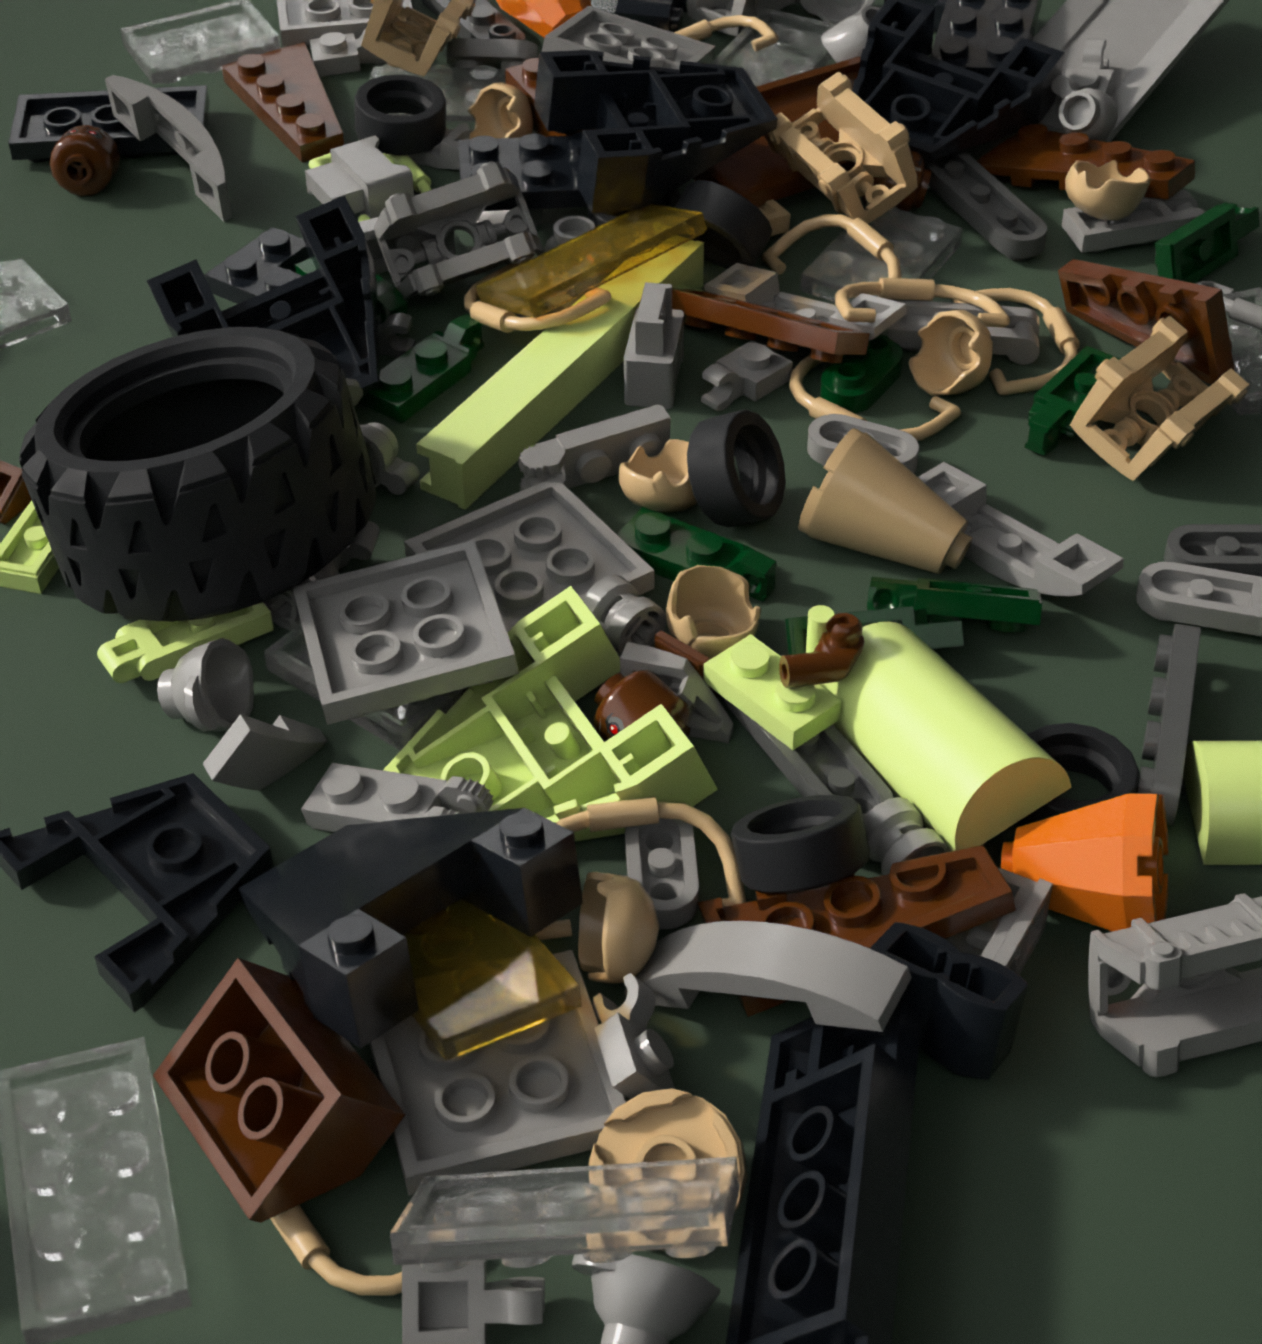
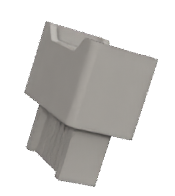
(360, 175)
(654, 349)

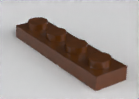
(783, 329)

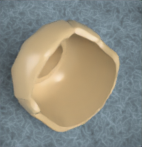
(501, 112)
(1104, 190)
(952, 354)
(658, 480)
(710, 609)
(615, 927)

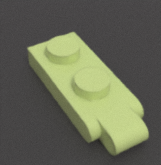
(154, 646)

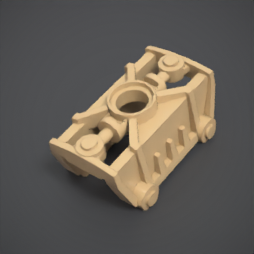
(409, 37)
(864, 138)
(1128, 387)

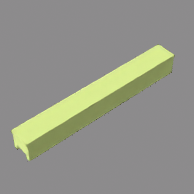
(543, 383)

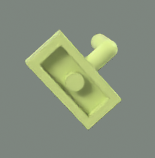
(752, 682)

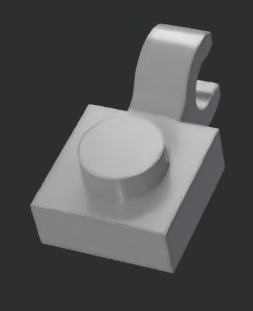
(340, 54)
(1094, 70)
(746, 371)
(632, 1055)
(461, 1302)

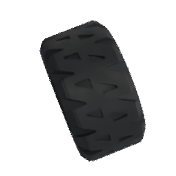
(200, 473)

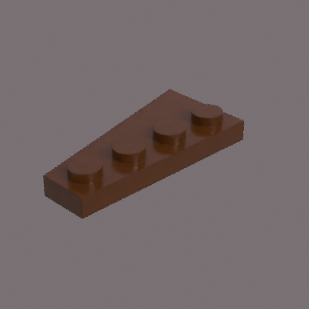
(1049, 155)
(931, 892)

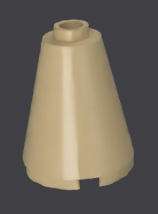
(883, 509)

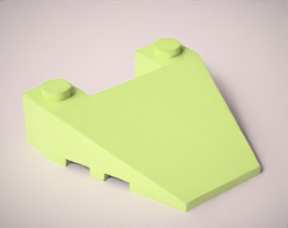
(537, 745)

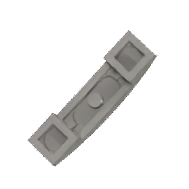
(149, 112)
(762, 288)
(1016, 550)
(834, 976)

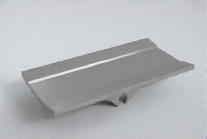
(1141, 46)

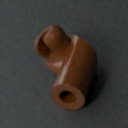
(831, 658)

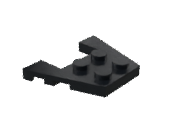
(169, 853)

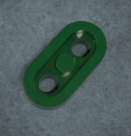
(863, 378)

